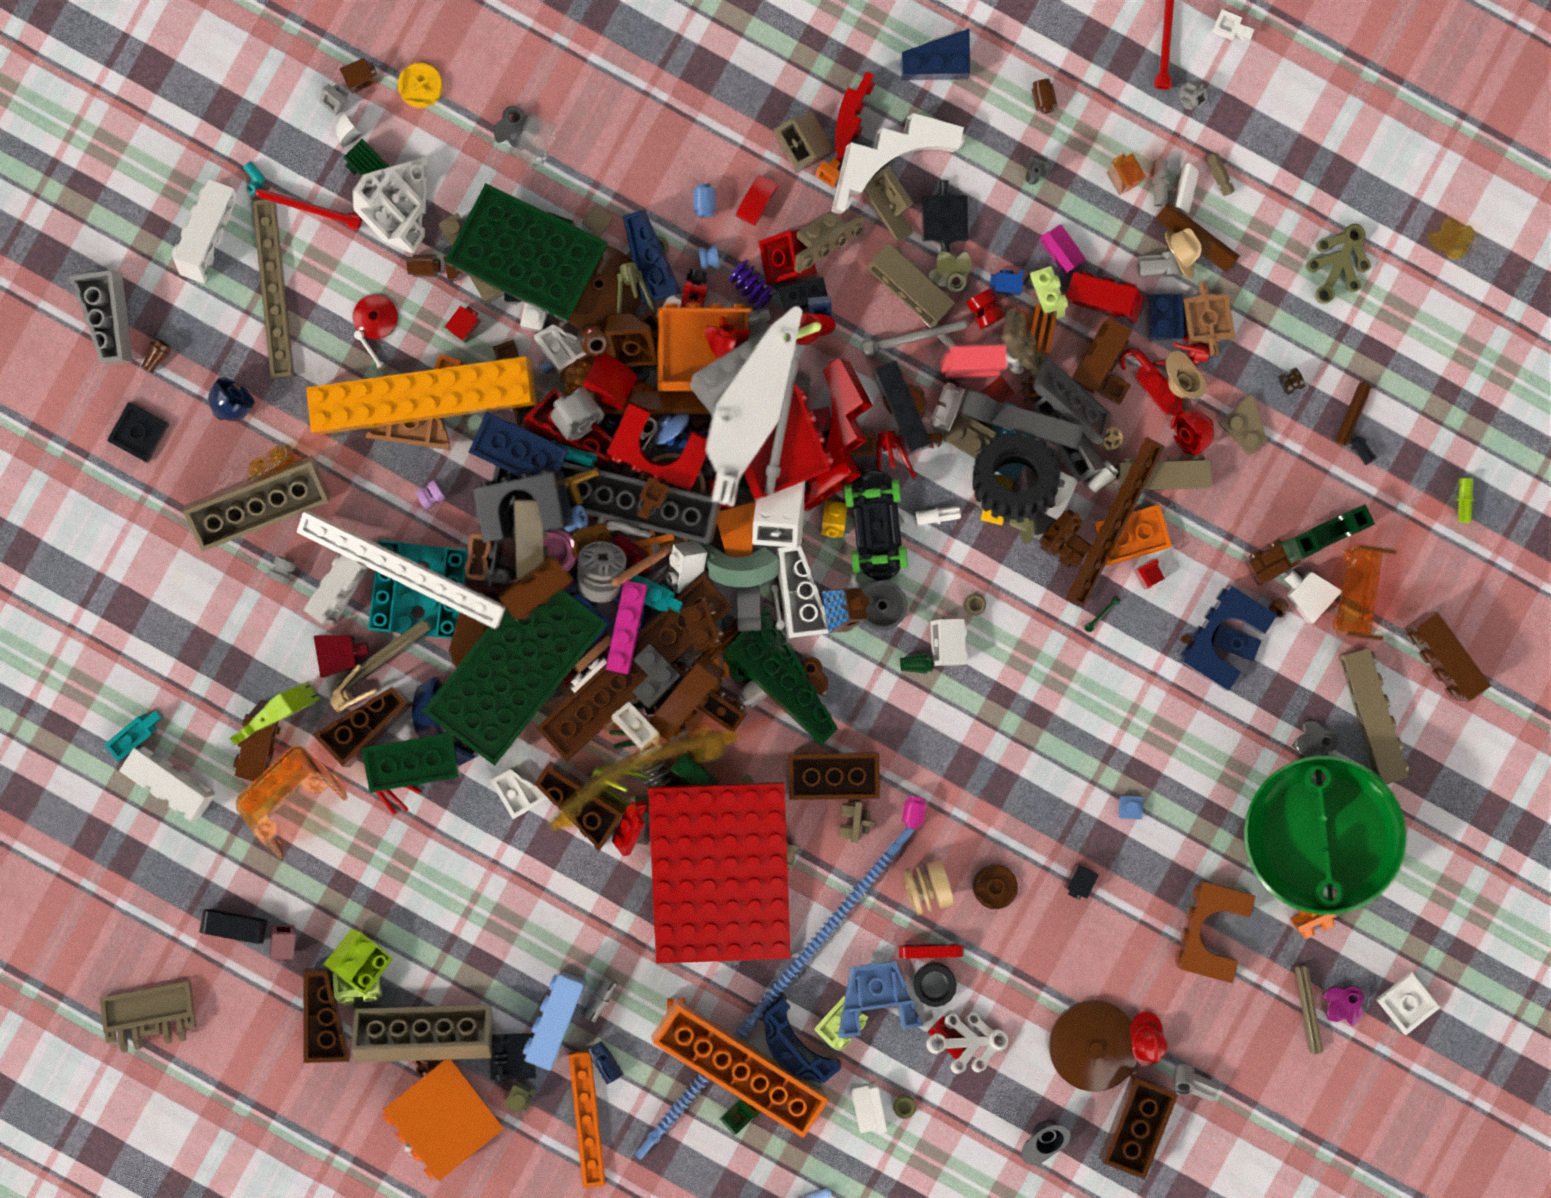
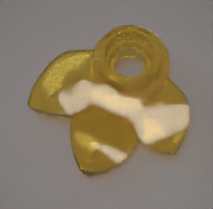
(1450, 235)

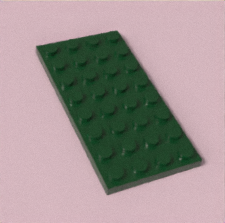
(513, 674)

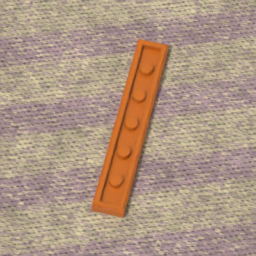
(587, 1119)

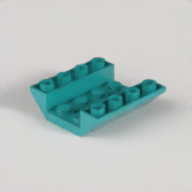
(394, 602)

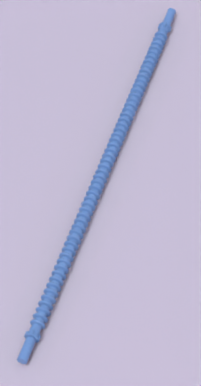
(894, 848)

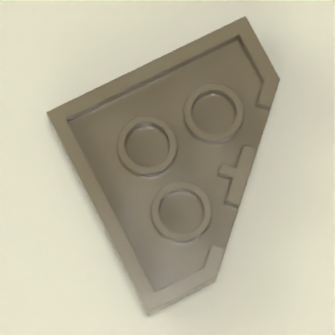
(1020, 342)

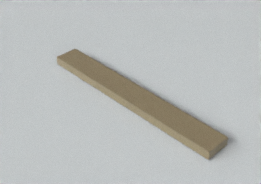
(273, 289)

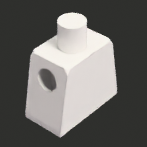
(1310, 594)

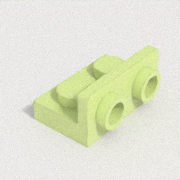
(348, 995)
(830, 1025)

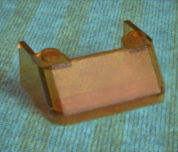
(1359, 591)
(276, 786)

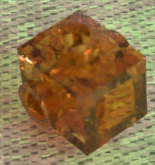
(576, 375)

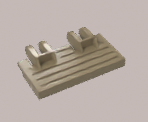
(145, 1010)

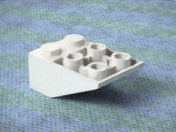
(780, 518)

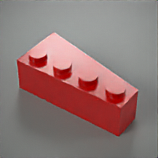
(540, 422)

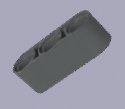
(749, 608)

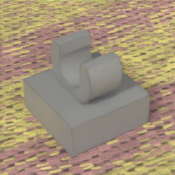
(333, 99)

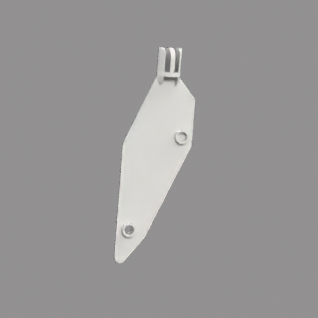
(751, 406)

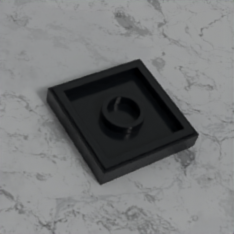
(138, 432)

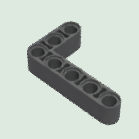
(1020, 420)

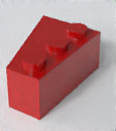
(1105, 295)

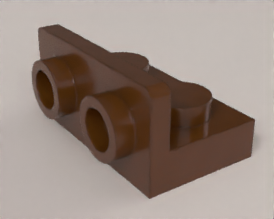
(702, 627)

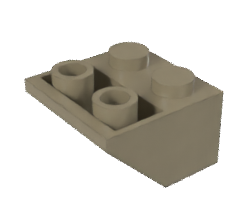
(803, 141)

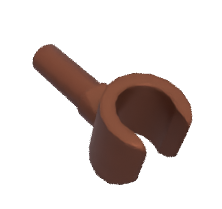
(421, 1067)

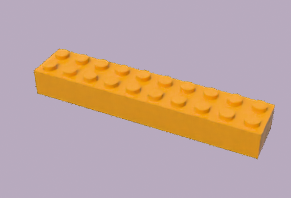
(421, 395)

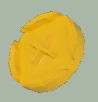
(420, 85)

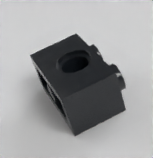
(798, 293)

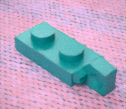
(658, 596)
(133, 735)

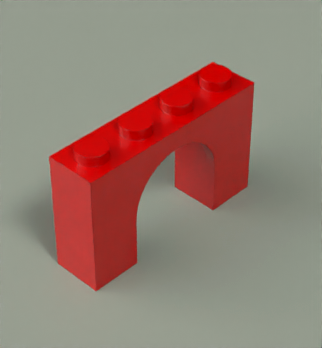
(627, 448)

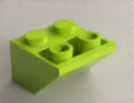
(358, 961)

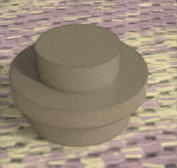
(974, 604)

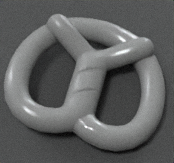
(627, 529)

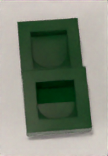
(738, 1116)

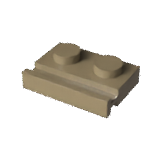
(968, 435)

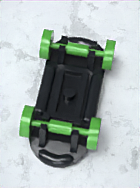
(876, 525)

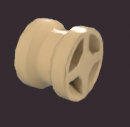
(1115, 439)

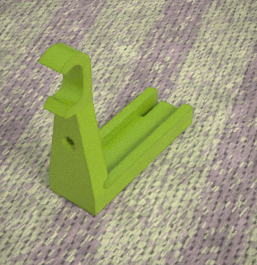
(278, 708)

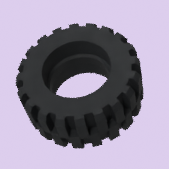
(1016, 450)

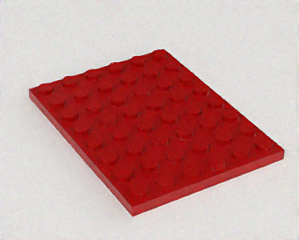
(719, 872)

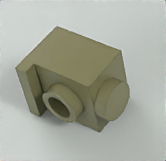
(519, 1096)

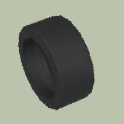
(939, 1001)

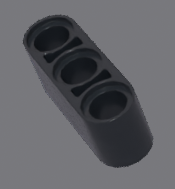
(233, 926)

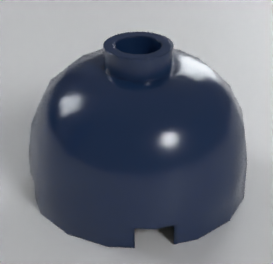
(228, 401)

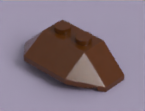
(467, 632)

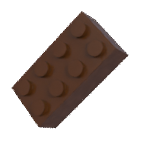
(1447, 657)
(834, 775)
(1138, 1126)

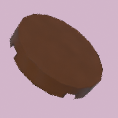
(995, 886)

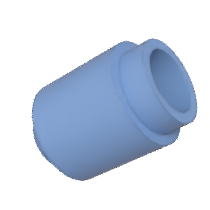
(704, 201)

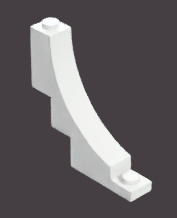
(863, 162)

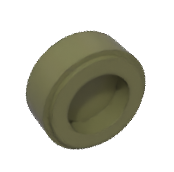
(904, 1106)

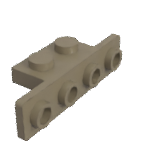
(890, 202)
(824, 237)

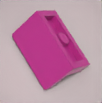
(1062, 249)

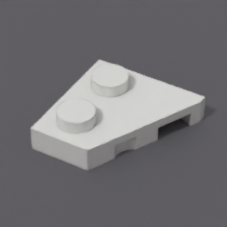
(559, 347)
(517, 792)

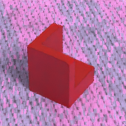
(1149, 574)

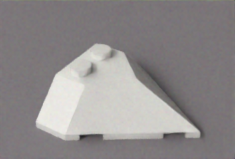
(394, 203)

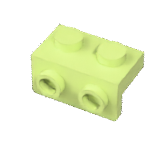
(1048, 291)

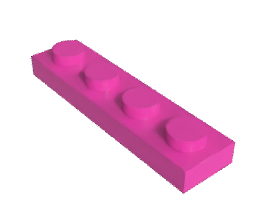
(626, 627)

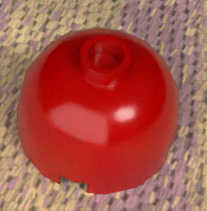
(1193, 431)

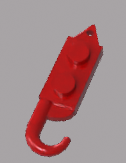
(1153, 383)

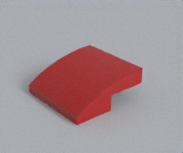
(611, 379)

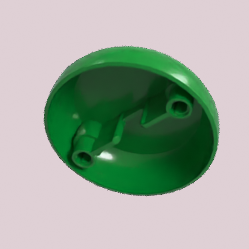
(1325, 835)

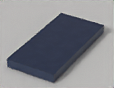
(515, 447)

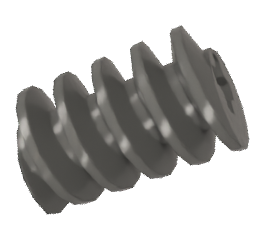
(657, 774)

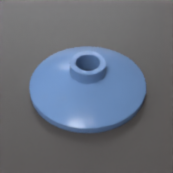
(670, 427)

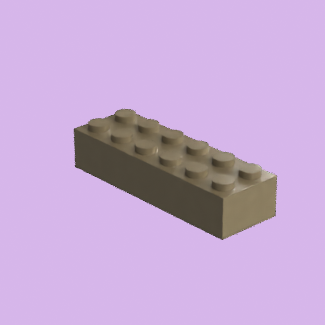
(256, 503)
(422, 1033)

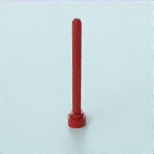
(1163, 80)
(351, 220)

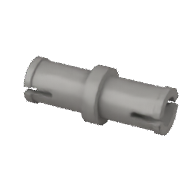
(1160, 182)
(600, 999)

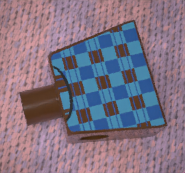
(844, 608)

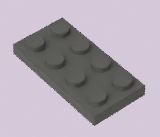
(1072, 400)

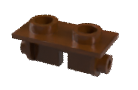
(1069, 524)

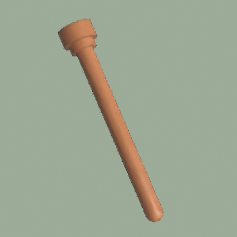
(650, 560)

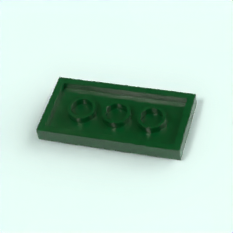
(410, 762)

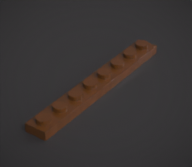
(1115, 522)

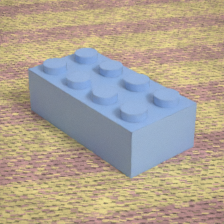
(556, 1016)

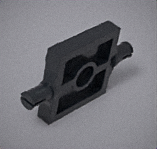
(944, 217)

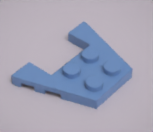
(874, 988)

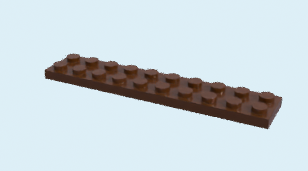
(607, 691)

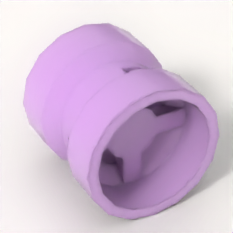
(425, 496)

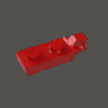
(629, 828)

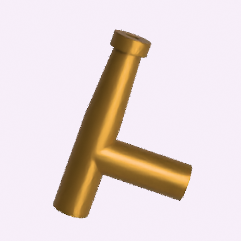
(572, 481)

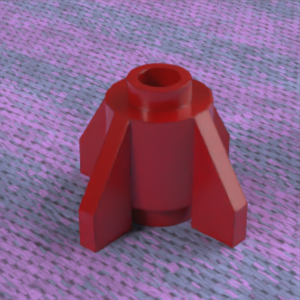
(725, 338)

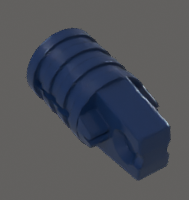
(605, 1062)

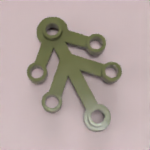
(1341, 260)

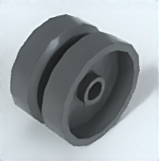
(894, 601)

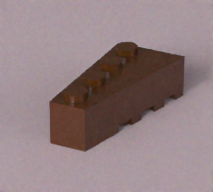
(322, 1024)

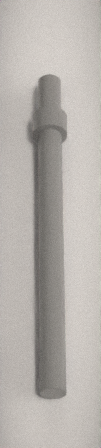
(772, 470)

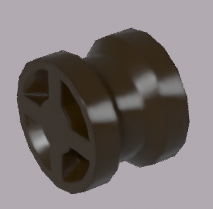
(1291, 381)

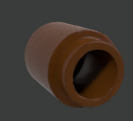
(1044, 96)
(423, 265)

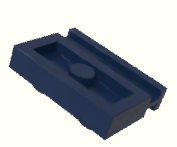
(1166, 316)

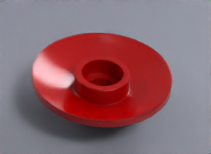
(385, 321)

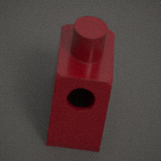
(338, 653)

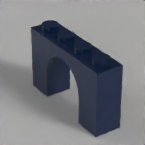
(1200, 654)

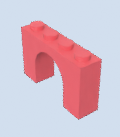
(973, 362)

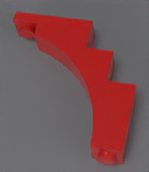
(845, 434)

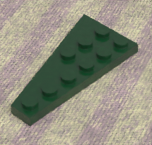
(779, 673)

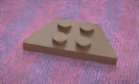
(420, 433)

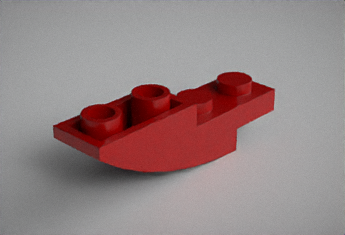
(847, 123)

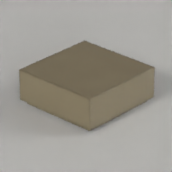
(597, 220)

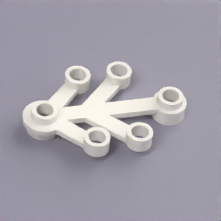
(970, 1041)

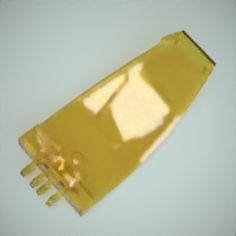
(705, 745)

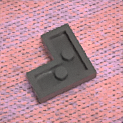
(660, 676)

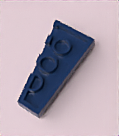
(650, 258)

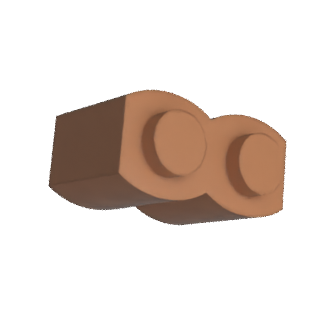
(479, 558)

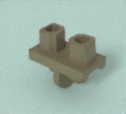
(852, 831)

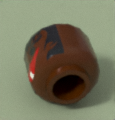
(593, 339)

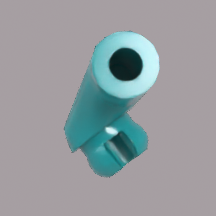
(256, 180)

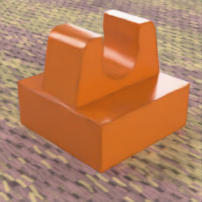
(829, 172)

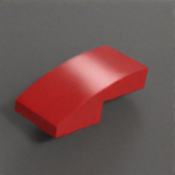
(756, 200)

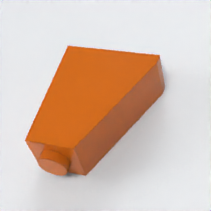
(737, 529)

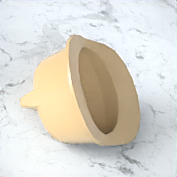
(1185, 248)
(1184, 377)

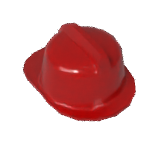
(827, 326)
(1147, 1039)

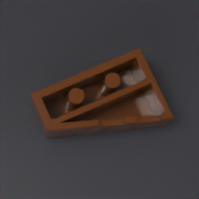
(1101, 355)
(535, 587)
(256, 749)

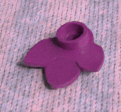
(1342, 1007)

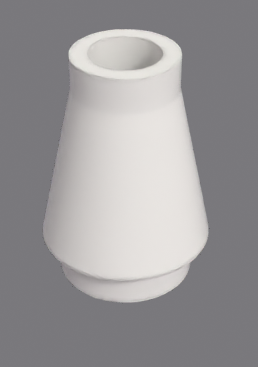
(1103, 477)

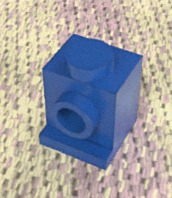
(1007, 282)

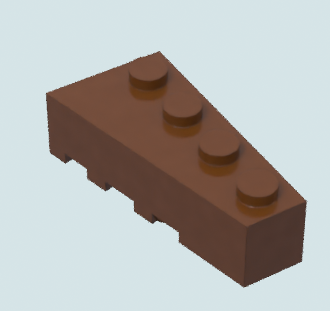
(363, 726)
(593, 819)

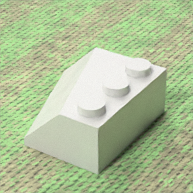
(336, 590)

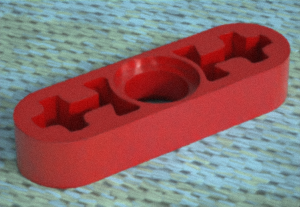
(931, 951)

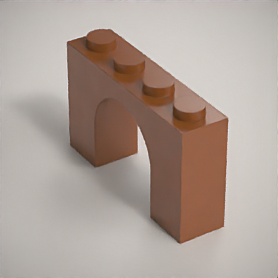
(1208, 900)

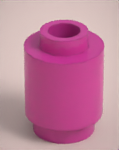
(914, 812)

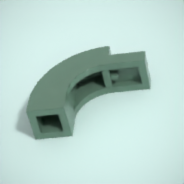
(741, 571)

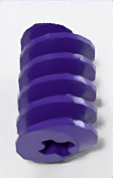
(751, 285)

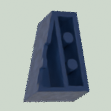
(938, 60)

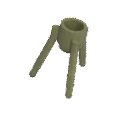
(630, 275)

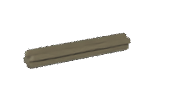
(1308, 1009)

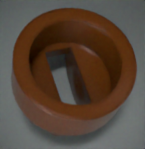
(935, 437)
(1279, 607)

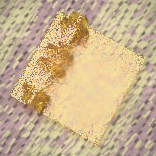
(276, 456)

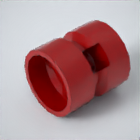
(985, 309)

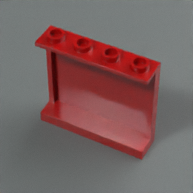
(801, 451)

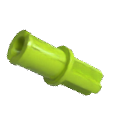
(1465, 500)

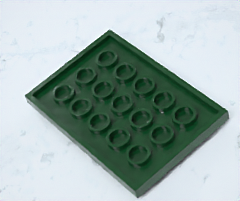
(526, 252)

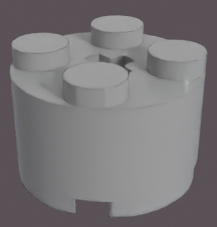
(576, 414)

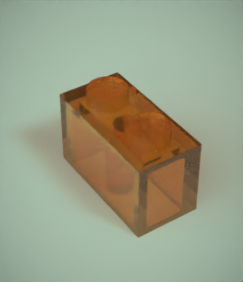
(1125, 173)

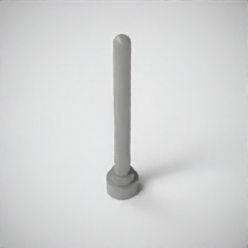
(872, 347)

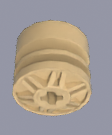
(928, 887)

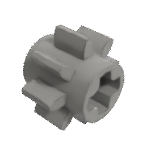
(1193, 95)

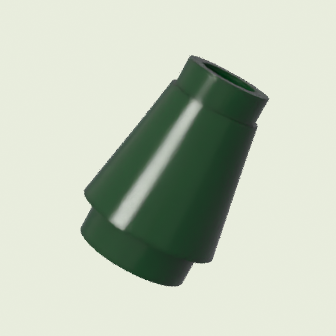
(917, 663)

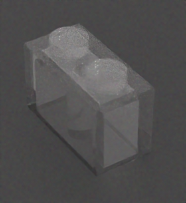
(534, 140)

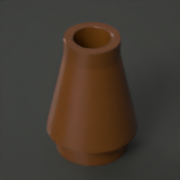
(155, 355)

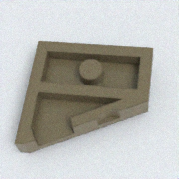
(1245, 426)

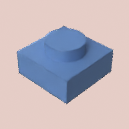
(1130, 807)

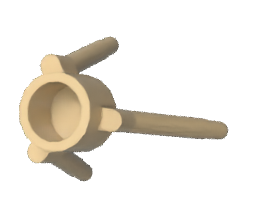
(343, 700)

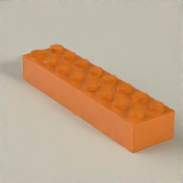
(739, 1068)

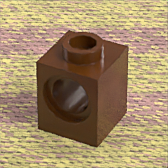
(359, 75)

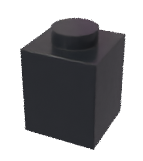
(1081, 881)

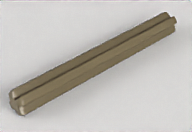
(388, 652)

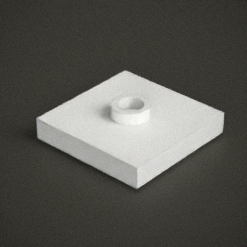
(1408, 1003)

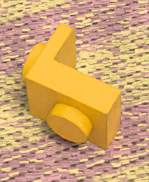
(834, 519)

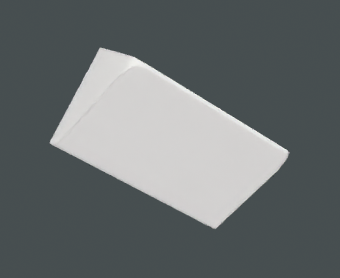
(1186, 188)

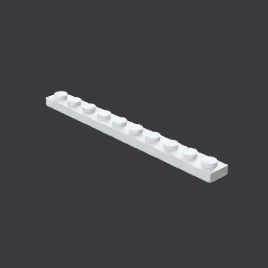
(401, 569)

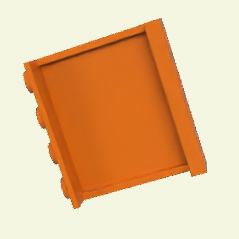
(682, 340)
(441, 1120)

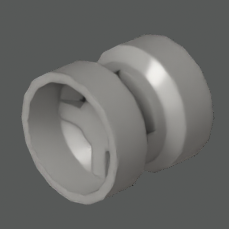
(281, 571)

